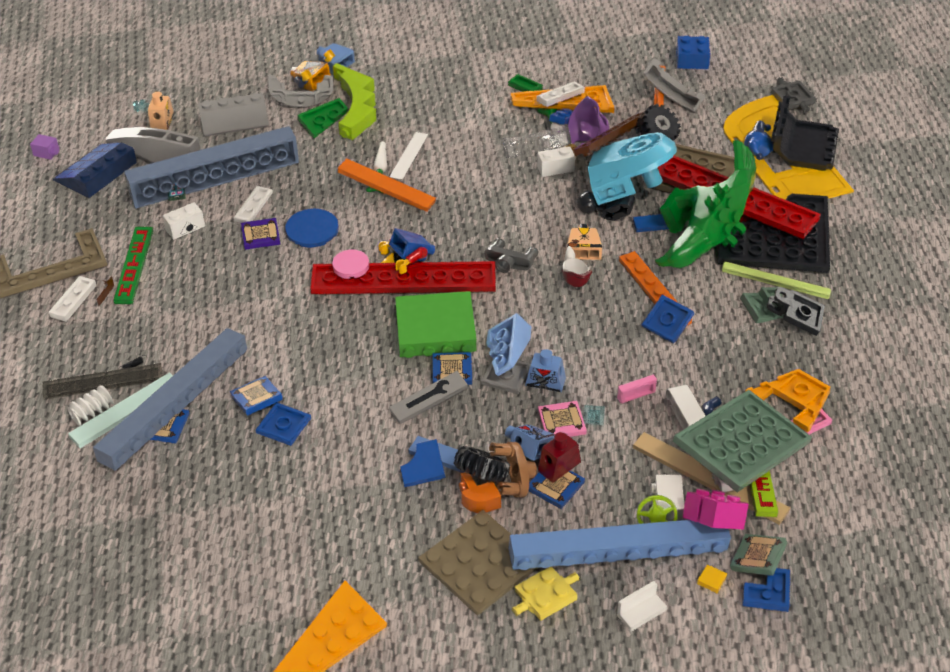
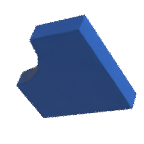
(424, 466)

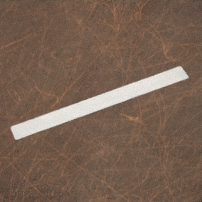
(408, 155)

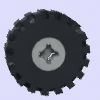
(658, 120)

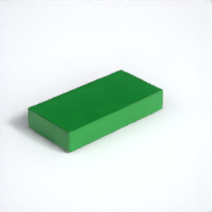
(524, 84)

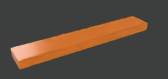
(386, 185)

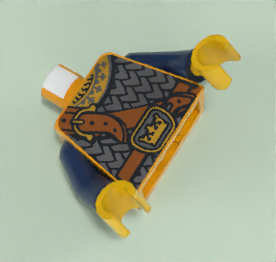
(312, 72)

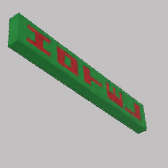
(133, 265)

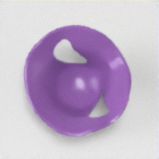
(587, 121)

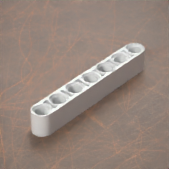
(688, 412)

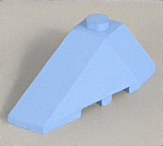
(508, 342)

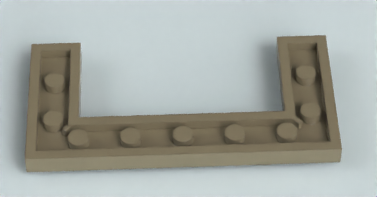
(90, 260)

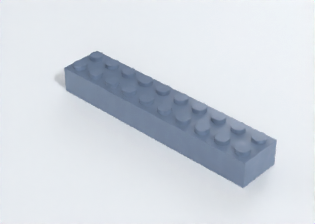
(212, 166)

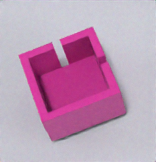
(715, 509)

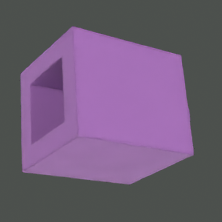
(44, 146)

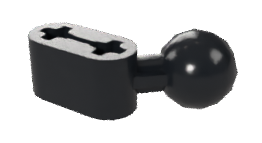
(611, 210)

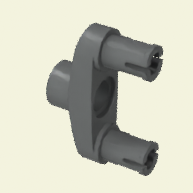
(509, 259)

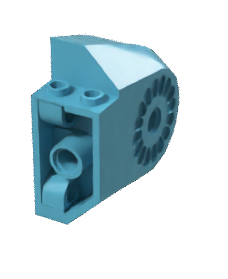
(615, 164)

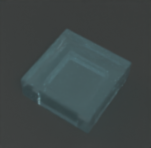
(594, 415)

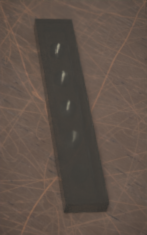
(108, 379)

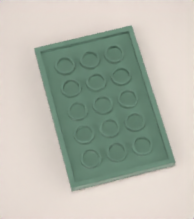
(742, 440)

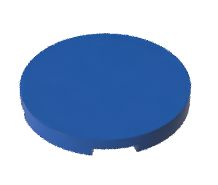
(312, 227)

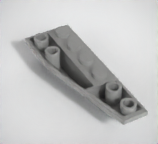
(154, 143)

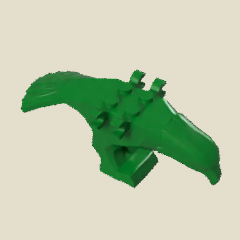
(710, 212)

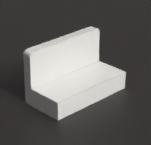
(640, 607)

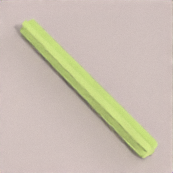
(776, 280)

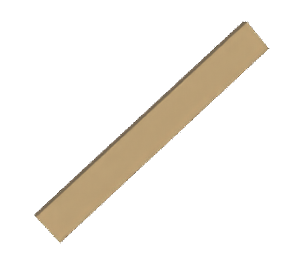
(693, 469)

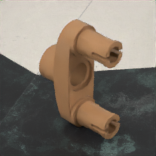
(520, 469)

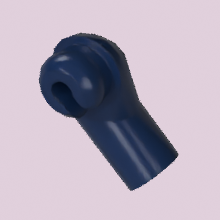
(710, 405)

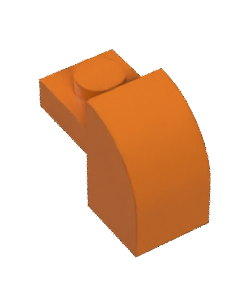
(479, 497)

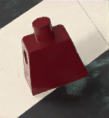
(559, 457)

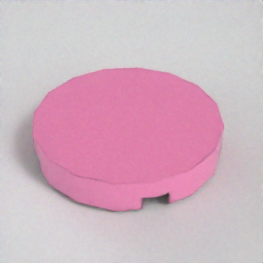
(350, 264)

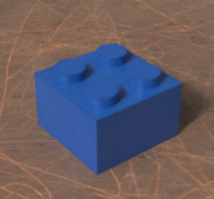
(693, 52)

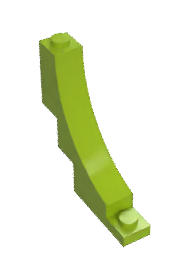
(360, 89)

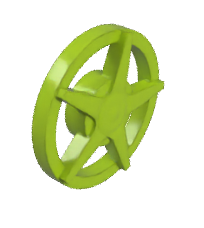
(656, 512)

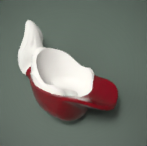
(575, 270)

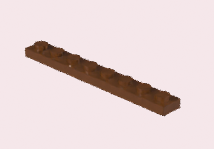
(608, 136)

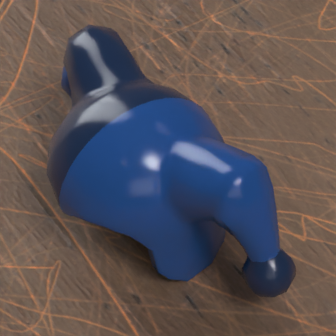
(759, 141)

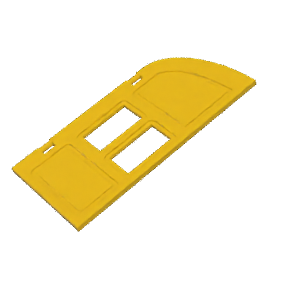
(796, 180)

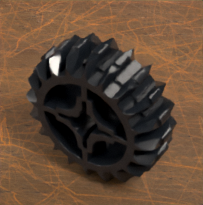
(481, 464)

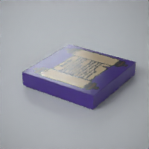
(260, 233)

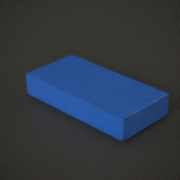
(649, 223)

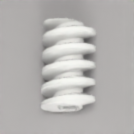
(89, 404)

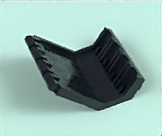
(803, 142)

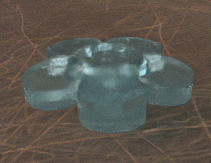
(142, 105)

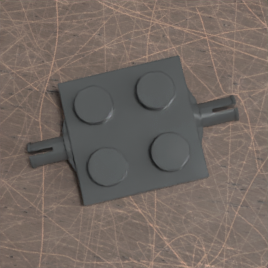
(798, 93)

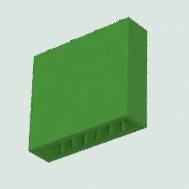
(435, 324)

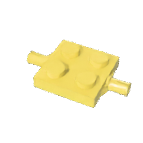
(545, 593)

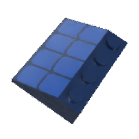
(97, 168)

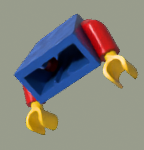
(408, 246)

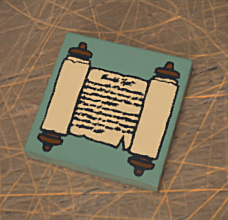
(758, 554)

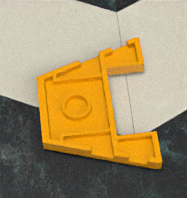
(800, 391)

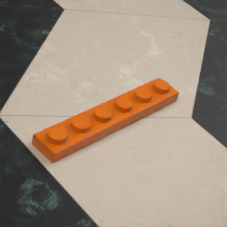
(645, 277)

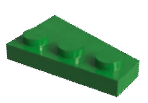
(322, 117)

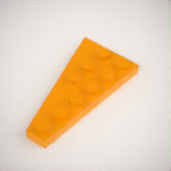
(598, 93)
(334, 633)

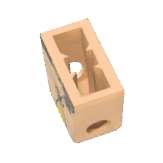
(158, 107)
(585, 243)

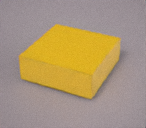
(712, 578)

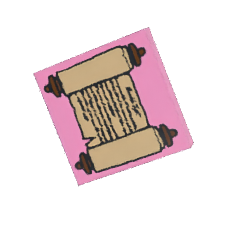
(562, 418)

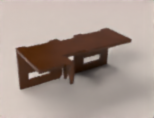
(110, 284)

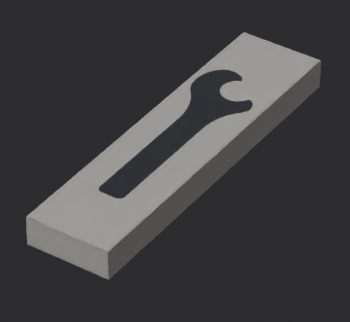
(428, 397)

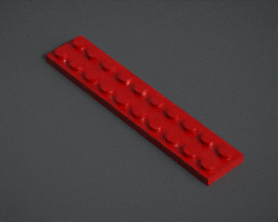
(759, 204)
(419, 278)

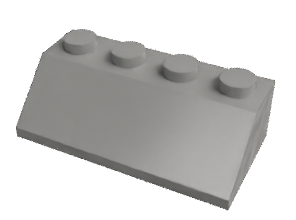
(233, 114)

